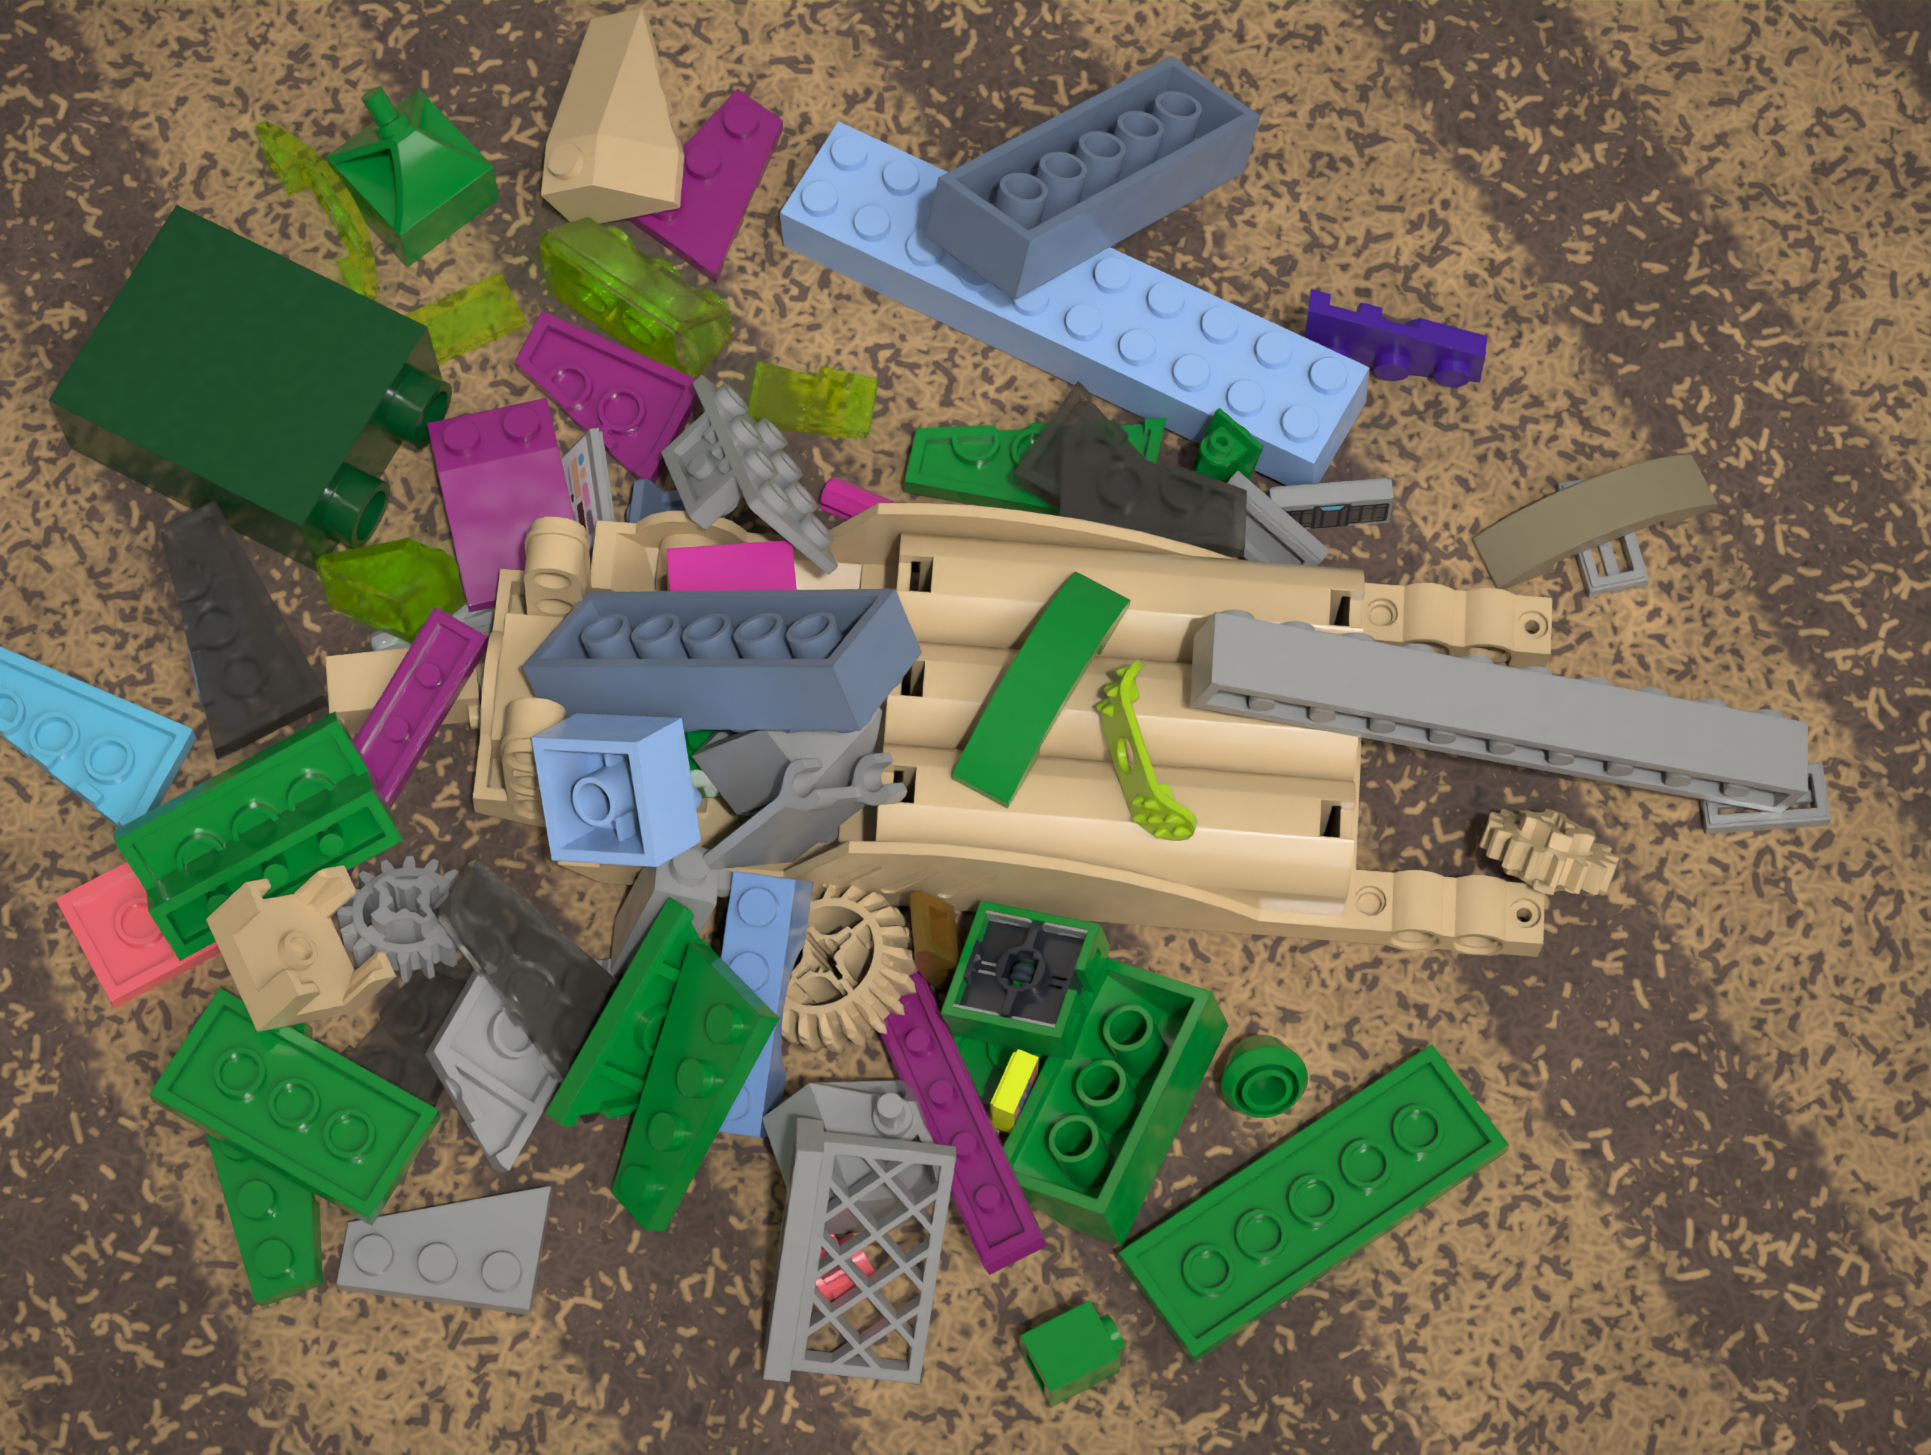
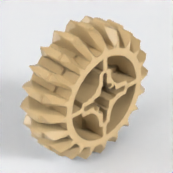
(872, 955)

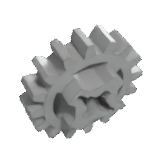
(400, 918)

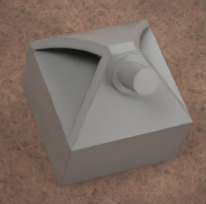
(752, 763)
(859, 1109)

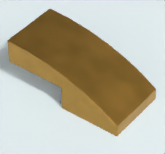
(935, 939)

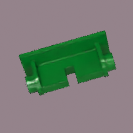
(1227, 449)

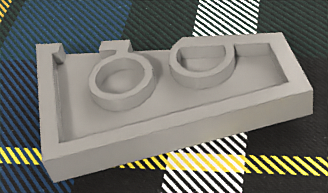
(452, 1254)

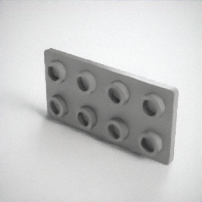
(735, 457)

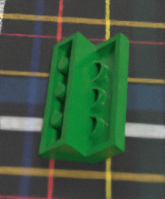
(269, 818)

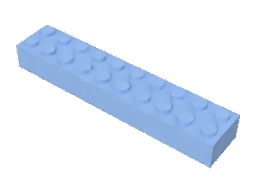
(1103, 323)

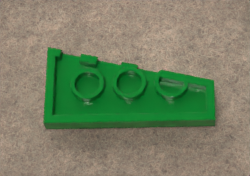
(694, 1078)

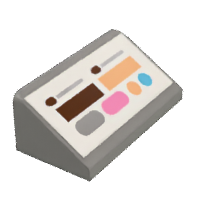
(589, 482)

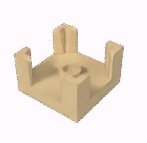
(290, 954)

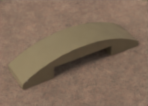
(1592, 515)

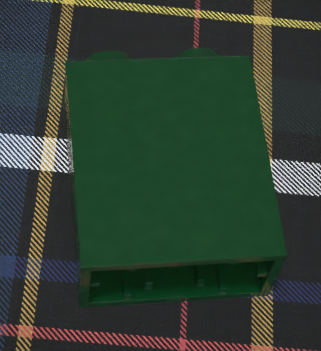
(252, 389)

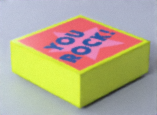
(1013, 1090)

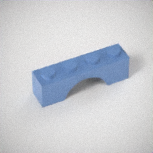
(761, 945)

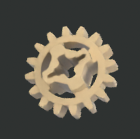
(1549, 851)

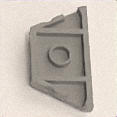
(492, 1071)

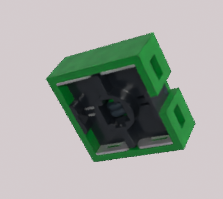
(1025, 979)

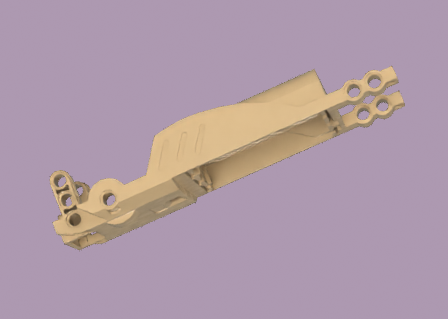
(1068, 834)

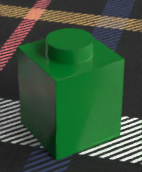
(1072, 1352)

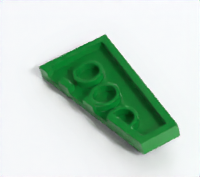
(979, 463)
(272, 1222)

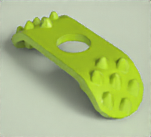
(1148, 802)

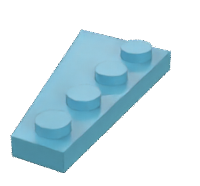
(89, 739)

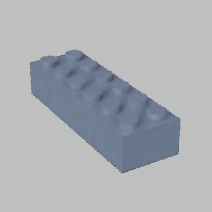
(1091, 176)
(729, 657)

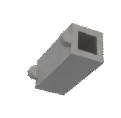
(681, 878)

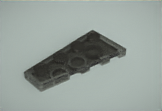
(531, 964)

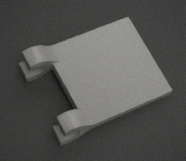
(804, 814)

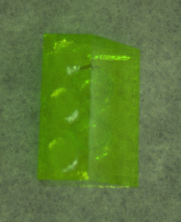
(633, 296)

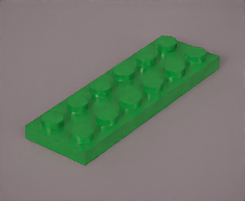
(1312, 1203)

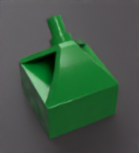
(413, 174)

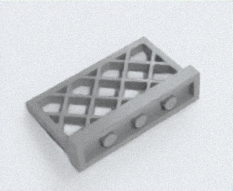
(804, 1234)

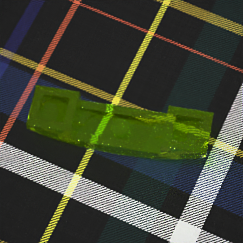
(300, 168)

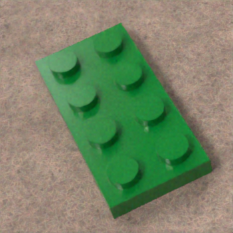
(296, 1107)

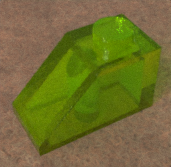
(392, 585)

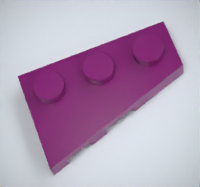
(718, 182)
(610, 388)

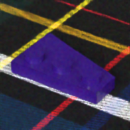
(1396, 349)

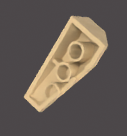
(613, 132)

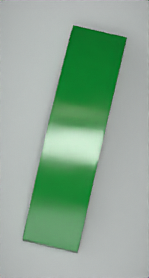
(1038, 688)

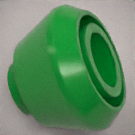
(1263, 1077)

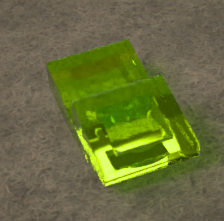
(818, 404)

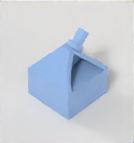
(617, 789)

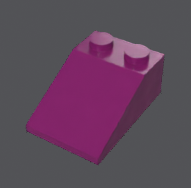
(496, 479)

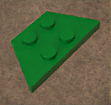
(621, 1046)

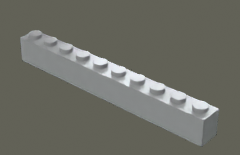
(1498, 712)

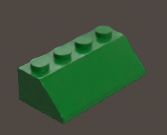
(1111, 1113)

